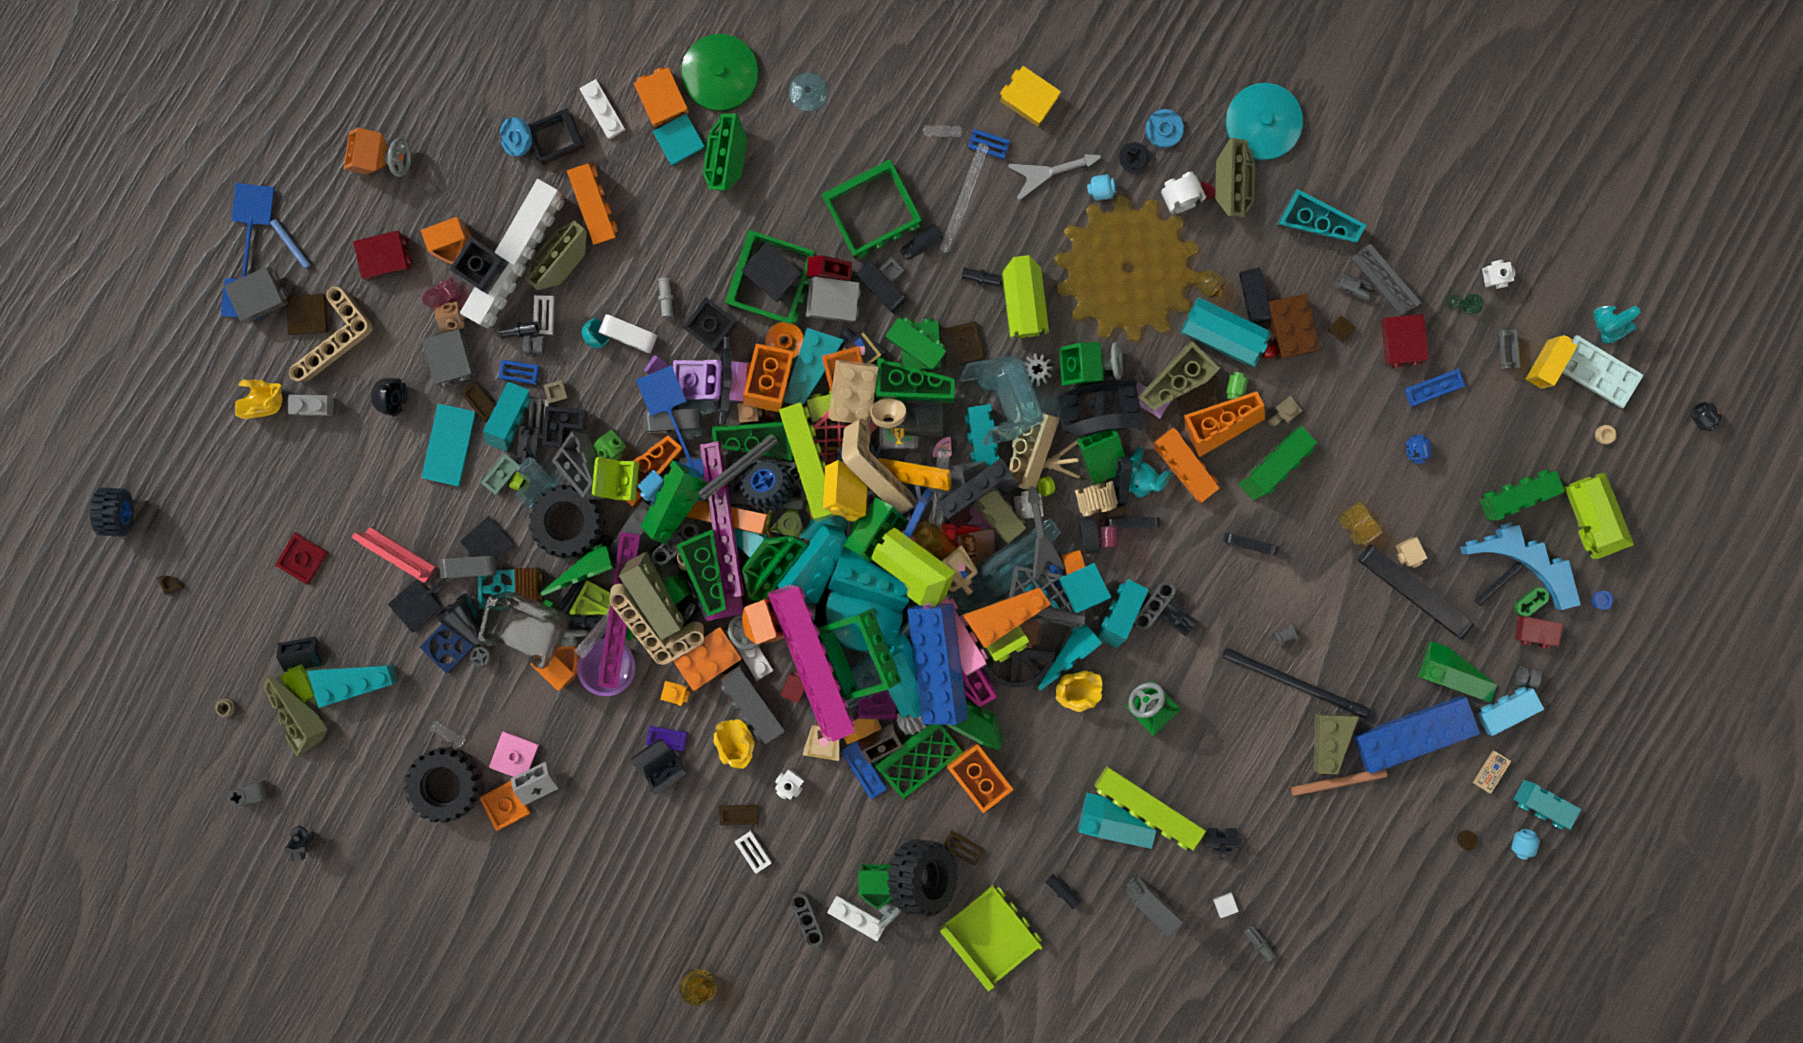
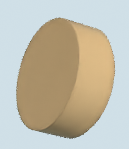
(1605, 434)

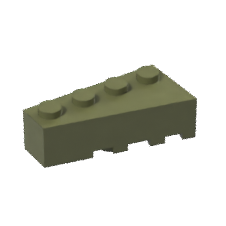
(651, 595)

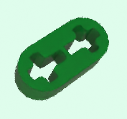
(1534, 605)

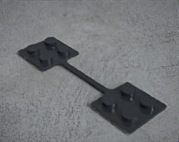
(417, 604)

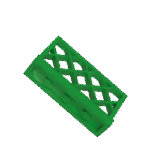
(909, 743)

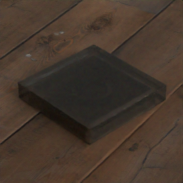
(923, 418)

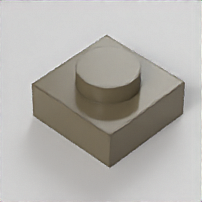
(556, 391)

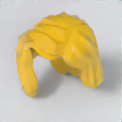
(262, 400)
(1079, 690)
(734, 743)

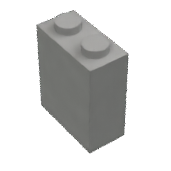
(833, 299)

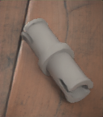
(665, 298)

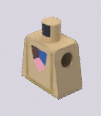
(964, 568)
(821, 747)

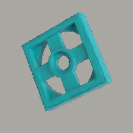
(497, 580)

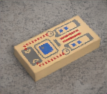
(1491, 772)

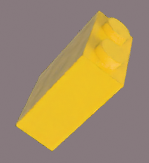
(1029, 95)
(1551, 362)
(844, 492)

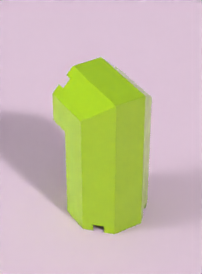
(1024, 298)
(1599, 516)
(914, 566)

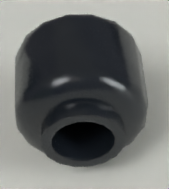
(1706, 416)

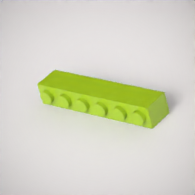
(806, 457)
(1150, 808)

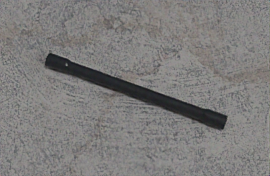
(1240, 659)

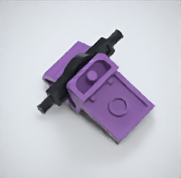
(714, 379)

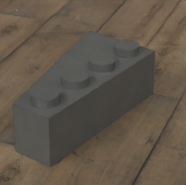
(751, 703)

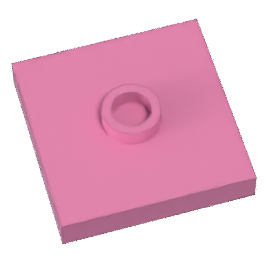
(513, 754)

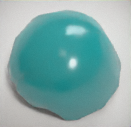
(591, 334)

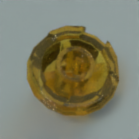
(697, 986)

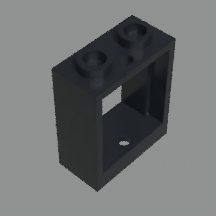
(549, 121)

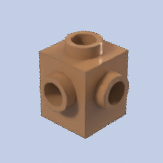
(449, 317)

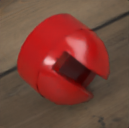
(1270, 351)

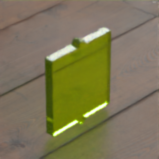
(298, 683)

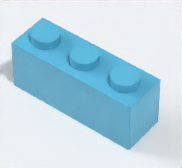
(1509, 710)

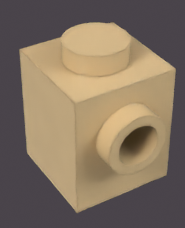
(1411, 552)

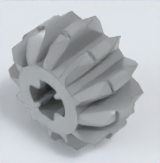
(1033, 363)
(909, 724)

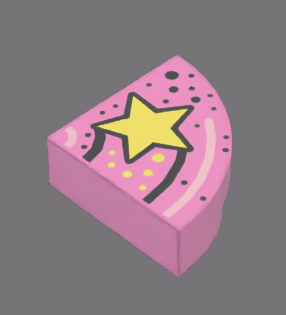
(944, 443)

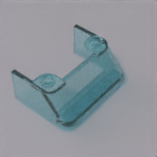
(1015, 393)

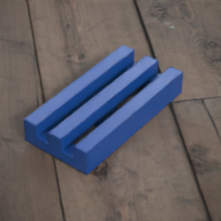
(991, 137)
(535, 375)

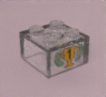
(895, 439)

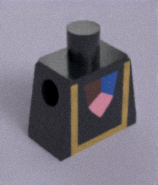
(869, 349)

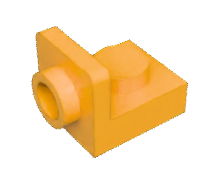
(675, 693)

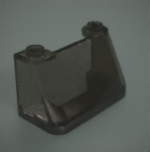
(523, 626)

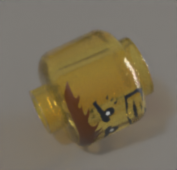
(1210, 283)

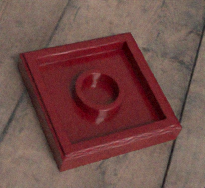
(301, 558)

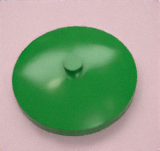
(720, 72)

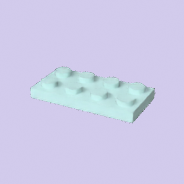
(1602, 373)

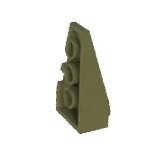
(1183, 373)
(300, 721)

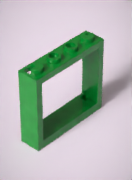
(859, 181)
(753, 236)
(878, 650)

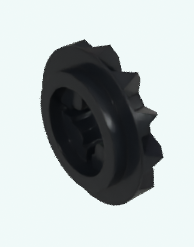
(1133, 148)

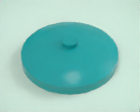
(1265, 118)
(843, 605)

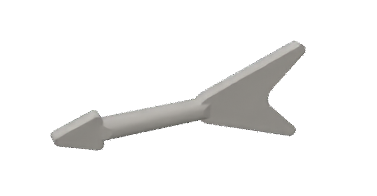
(1039, 174)

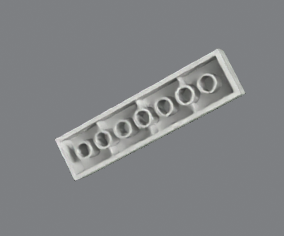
(517, 249)

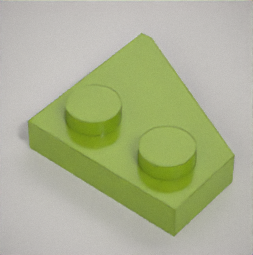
(592, 600)

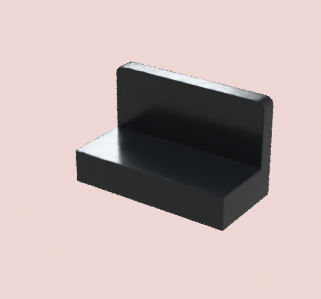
(298, 652)

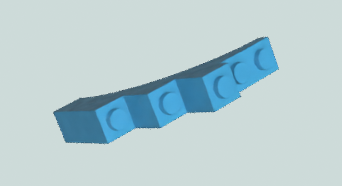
(1554, 574)

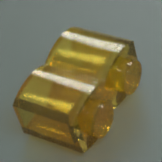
(1360, 524)

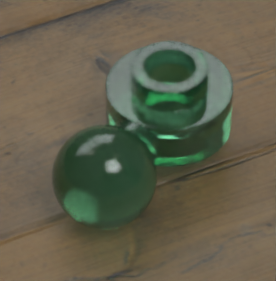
(1455, 302)

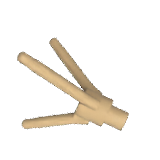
(1055, 462)

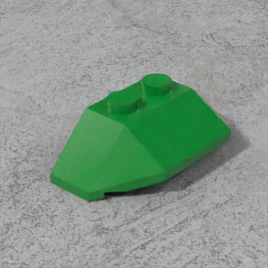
(724, 153)
(770, 565)
(980, 726)

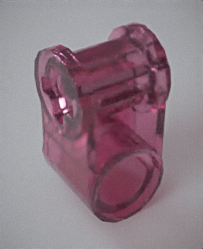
(442, 293)
(1108, 536)

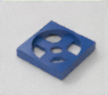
(919, 510)

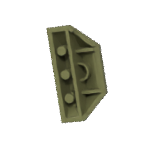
(1235, 178)
(557, 257)

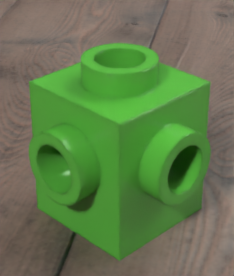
(609, 446)

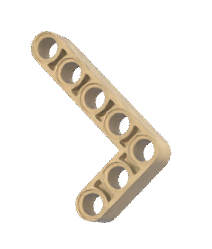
(336, 339)
(871, 471)
(646, 631)

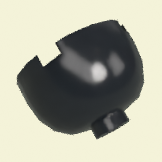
(389, 395)

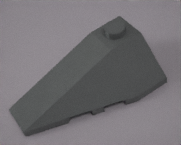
(633, 526)

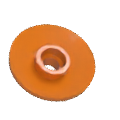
(787, 330)

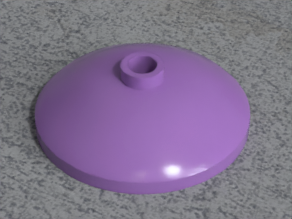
(590, 666)

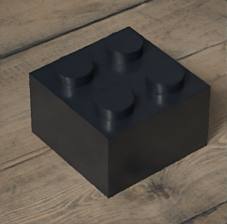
(479, 265)
(710, 324)

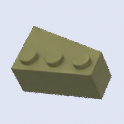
(1331, 741)

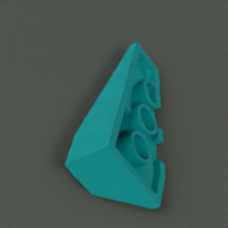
(1077, 645)
(1108, 821)

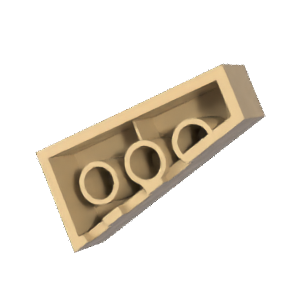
(1031, 451)

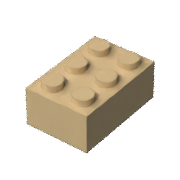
(852, 391)

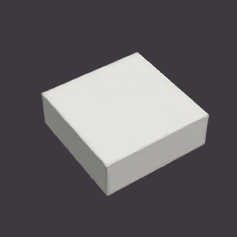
(1225, 905)

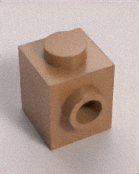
(749, 414)

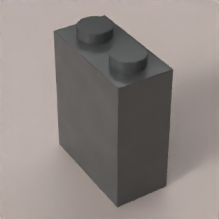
(256, 294)
(448, 358)

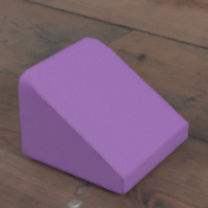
(655, 365)

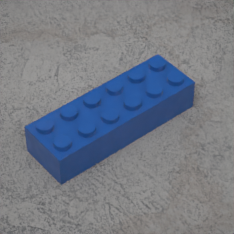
(937, 664)
(1416, 734)

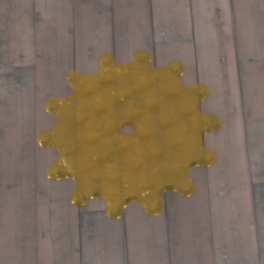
(1098, 272)

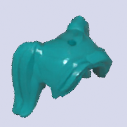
(1615, 326)
(1146, 476)

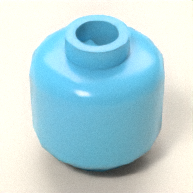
(1102, 187)
(1525, 843)

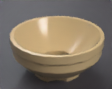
(888, 409)

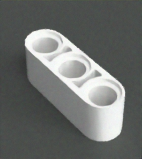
(628, 333)

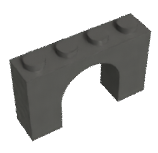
(1153, 906)

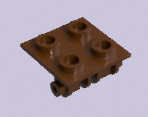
(978, 544)

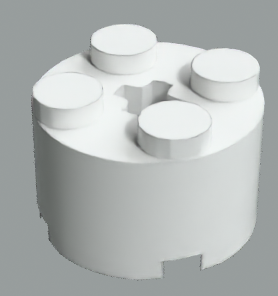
(1182, 193)

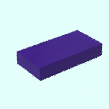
(673, 738)

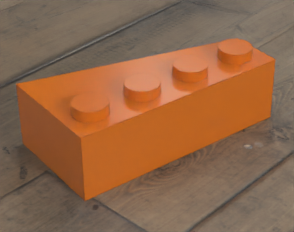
(592, 203)
(1223, 421)
(1003, 616)

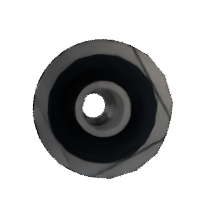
(462, 619)

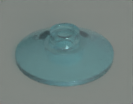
(807, 101)

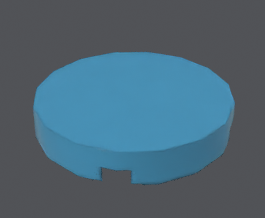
(1164, 128)
(516, 136)

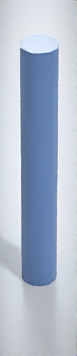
(290, 243)

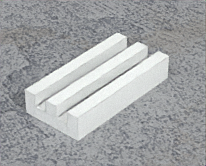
(550, 331)
(744, 838)

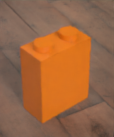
(661, 97)

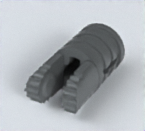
(1354, 286)

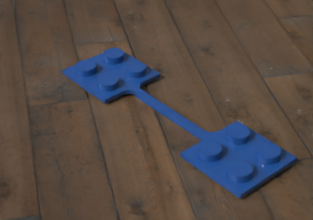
(252, 206)
(661, 393)

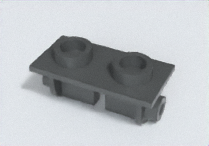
(1509, 349)

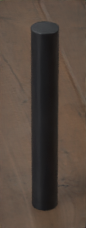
(1499, 583)

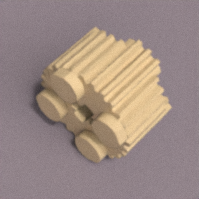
(1096, 498)

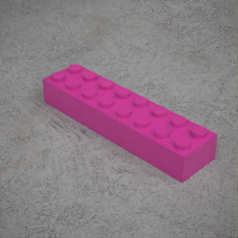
(811, 662)

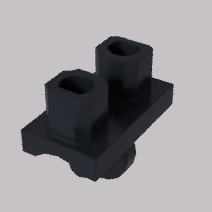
(1178, 618)
(1231, 840)
(299, 843)

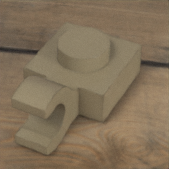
(1285, 411)

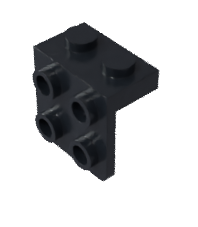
(659, 765)

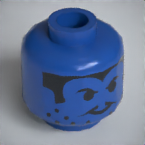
(1418, 448)

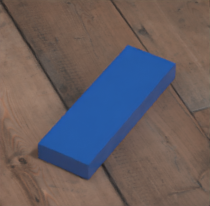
(1434, 387)
(864, 772)

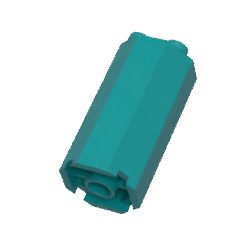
(1225, 332)
(905, 694)

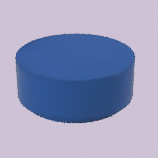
(1602, 600)

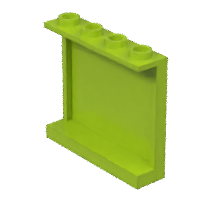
(990, 936)

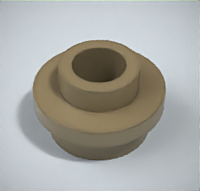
(219, 708)

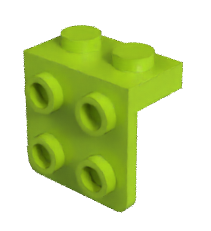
(615, 479)
(1008, 643)

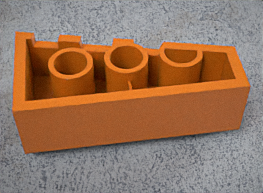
(658, 459)
(1185, 465)

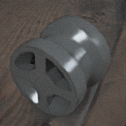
(477, 656)

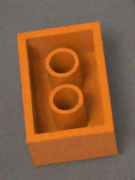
(768, 377)
(708, 659)
(980, 777)

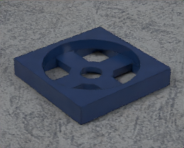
(446, 667)

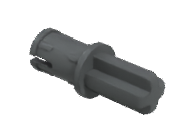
(1260, 943)

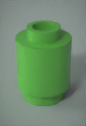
(1237, 385)

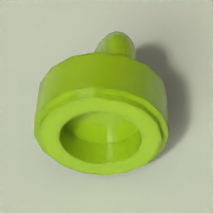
(516, 481)
(1045, 486)

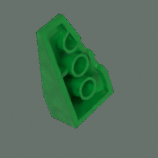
(590, 565)
(1450, 670)

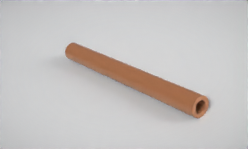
(1337, 782)

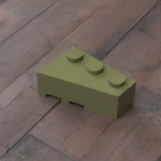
(1000, 516)

